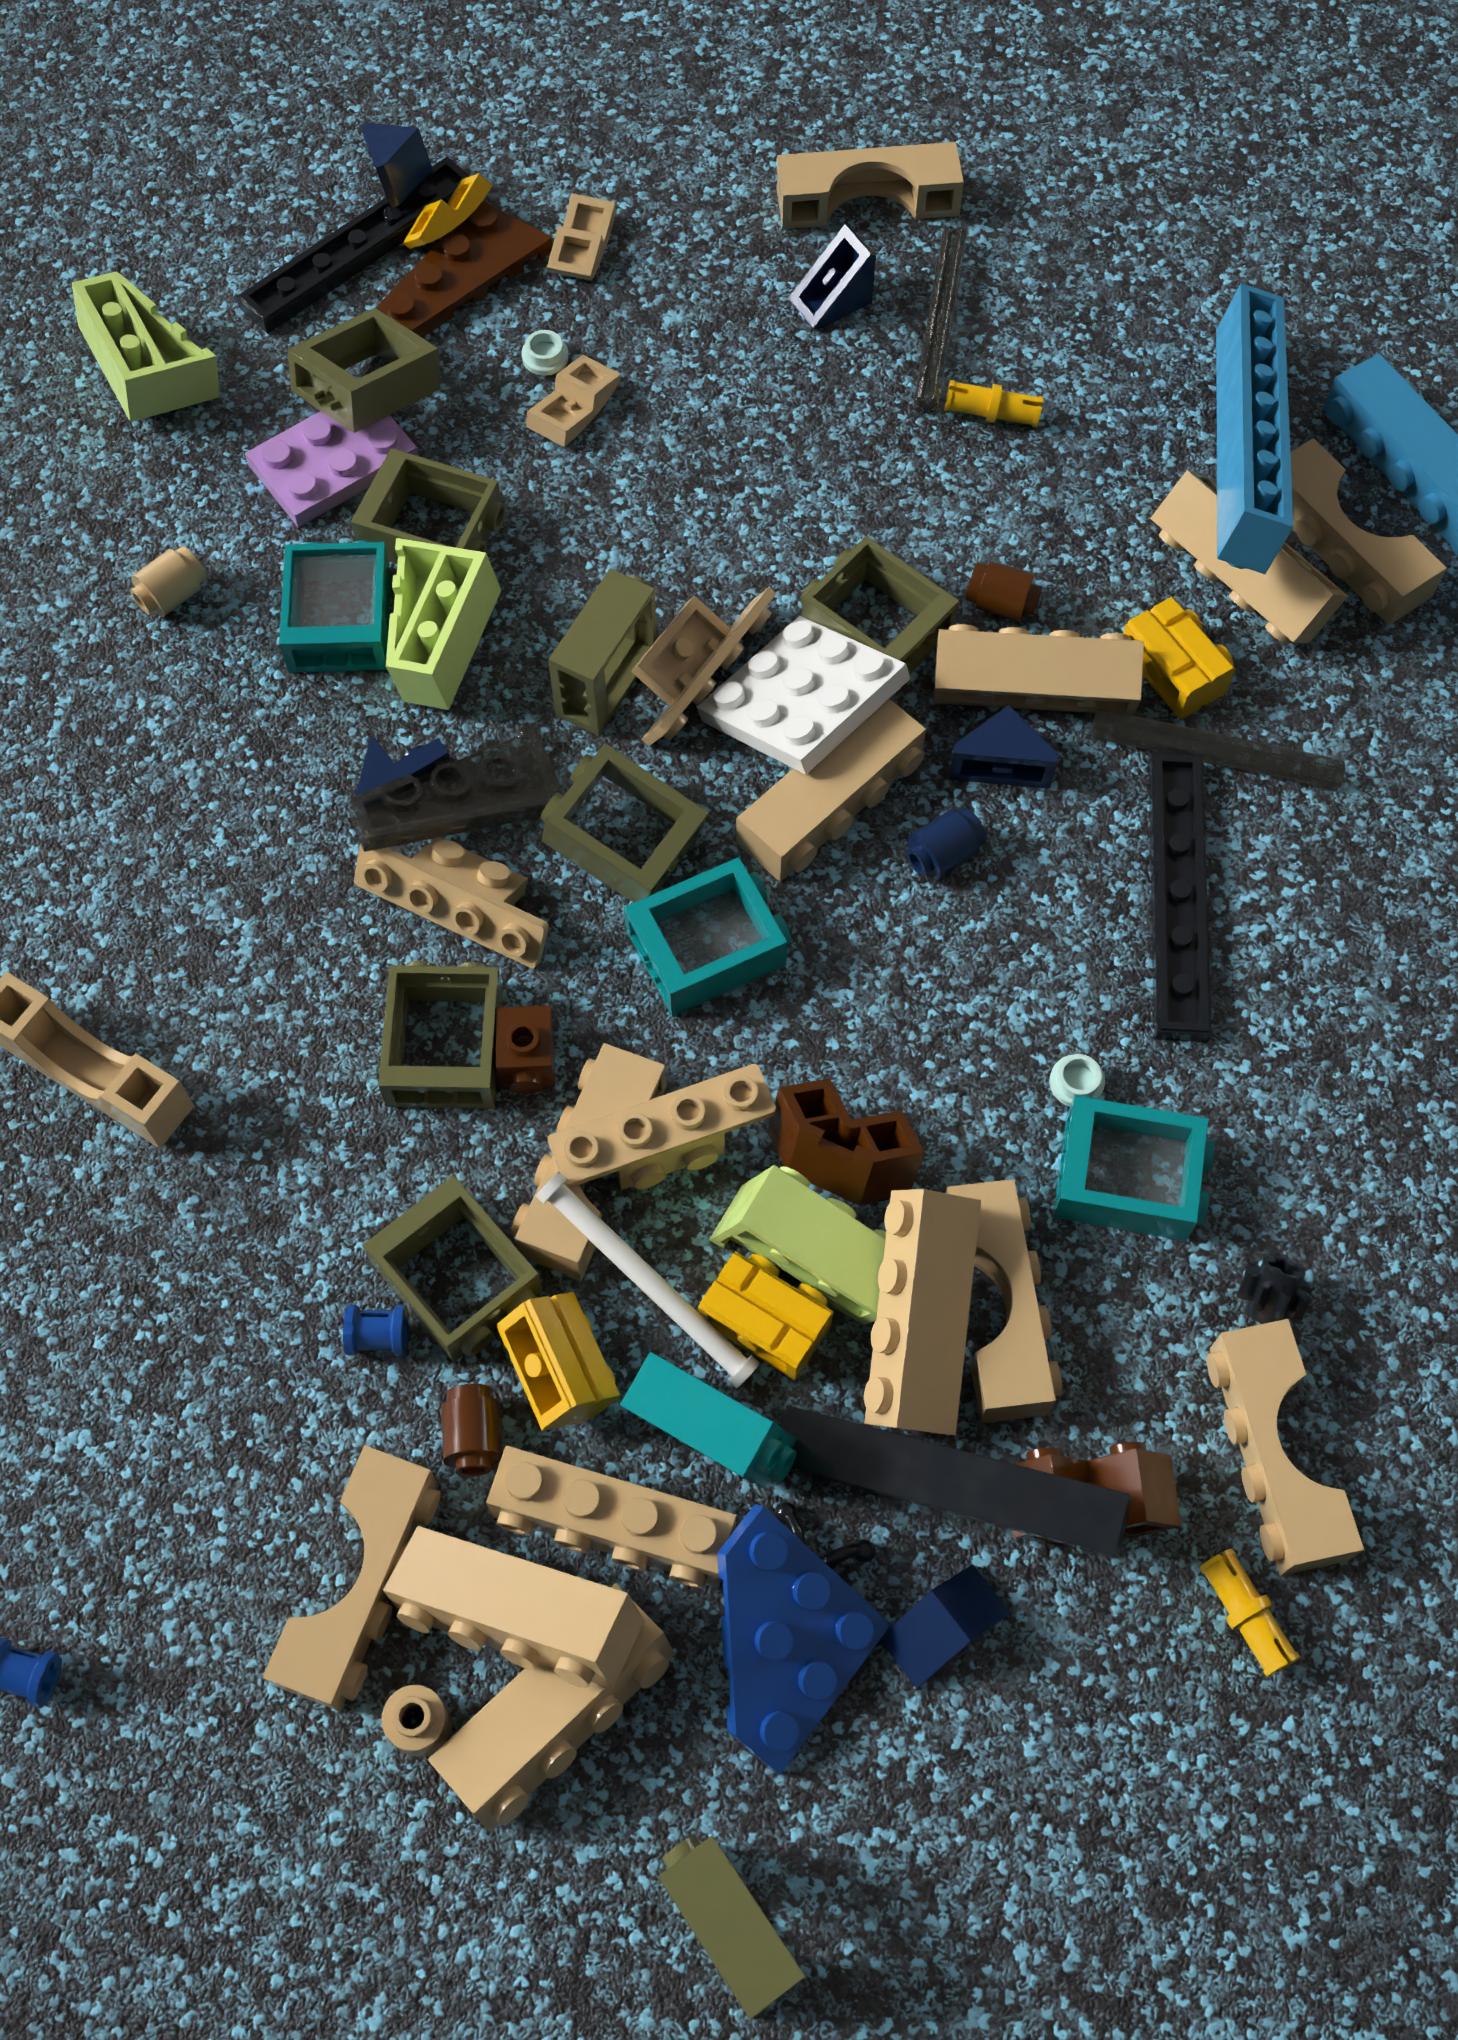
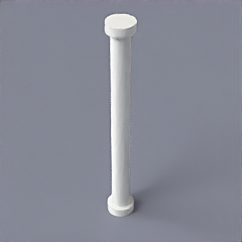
(647, 1280)

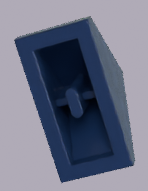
(398, 158)
(837, 281)
(1004, 753)
(944, 1625)

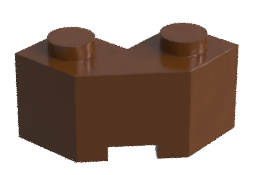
(841, 1155)
(1127, 1469)

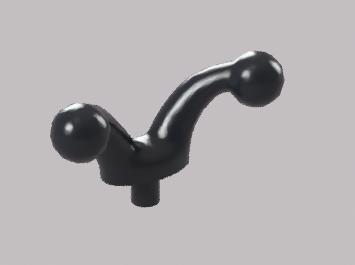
(862, 1550)

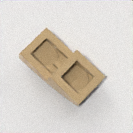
(582, 237)
(577, 399)

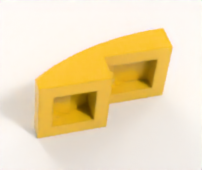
(442, 217)

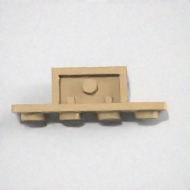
(689, 653)
(459, 894)
(663, 1132)

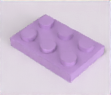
(324, 463)

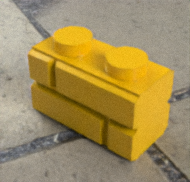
(1180, 657)
(767, 1313)
(558, 1360)

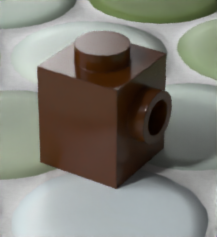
(525, 1048)

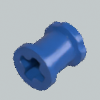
(376, 1330)
(28, 1673)

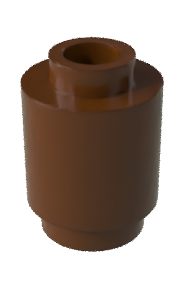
(1003, 590)
(471, 1429)

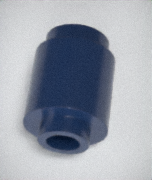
(945, 843)

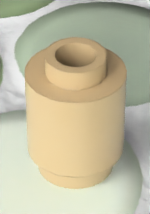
(167, 581)
(433, 1730)

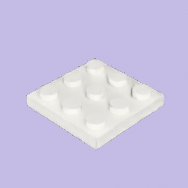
(803, 694)

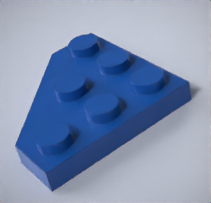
(786, 1637)

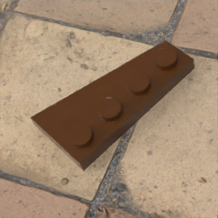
(462, 268)

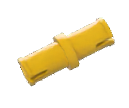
(993, 403)
(1249, 1612)

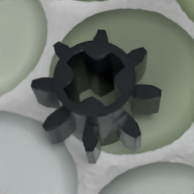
(1275, 1290)

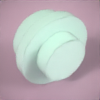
(544, 353)
(1076, 1076)

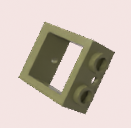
(321, 361)
(407, 474)
(898, 580)
(600, 649)
(598, 858)
(438, 1084)
(423, 1225)
(729, 1924)

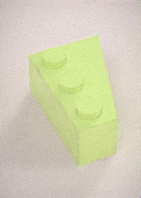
(141, 352)
(437, 618)
(808, 1239)

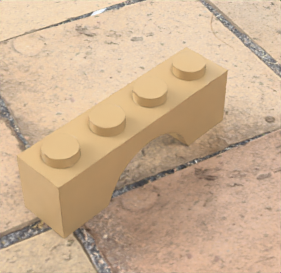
(919, 177)
(1386, 572)
(115, 1083)
(607, 1085)
(1013, 1371)
(1302, 1519)
(325, 1651)

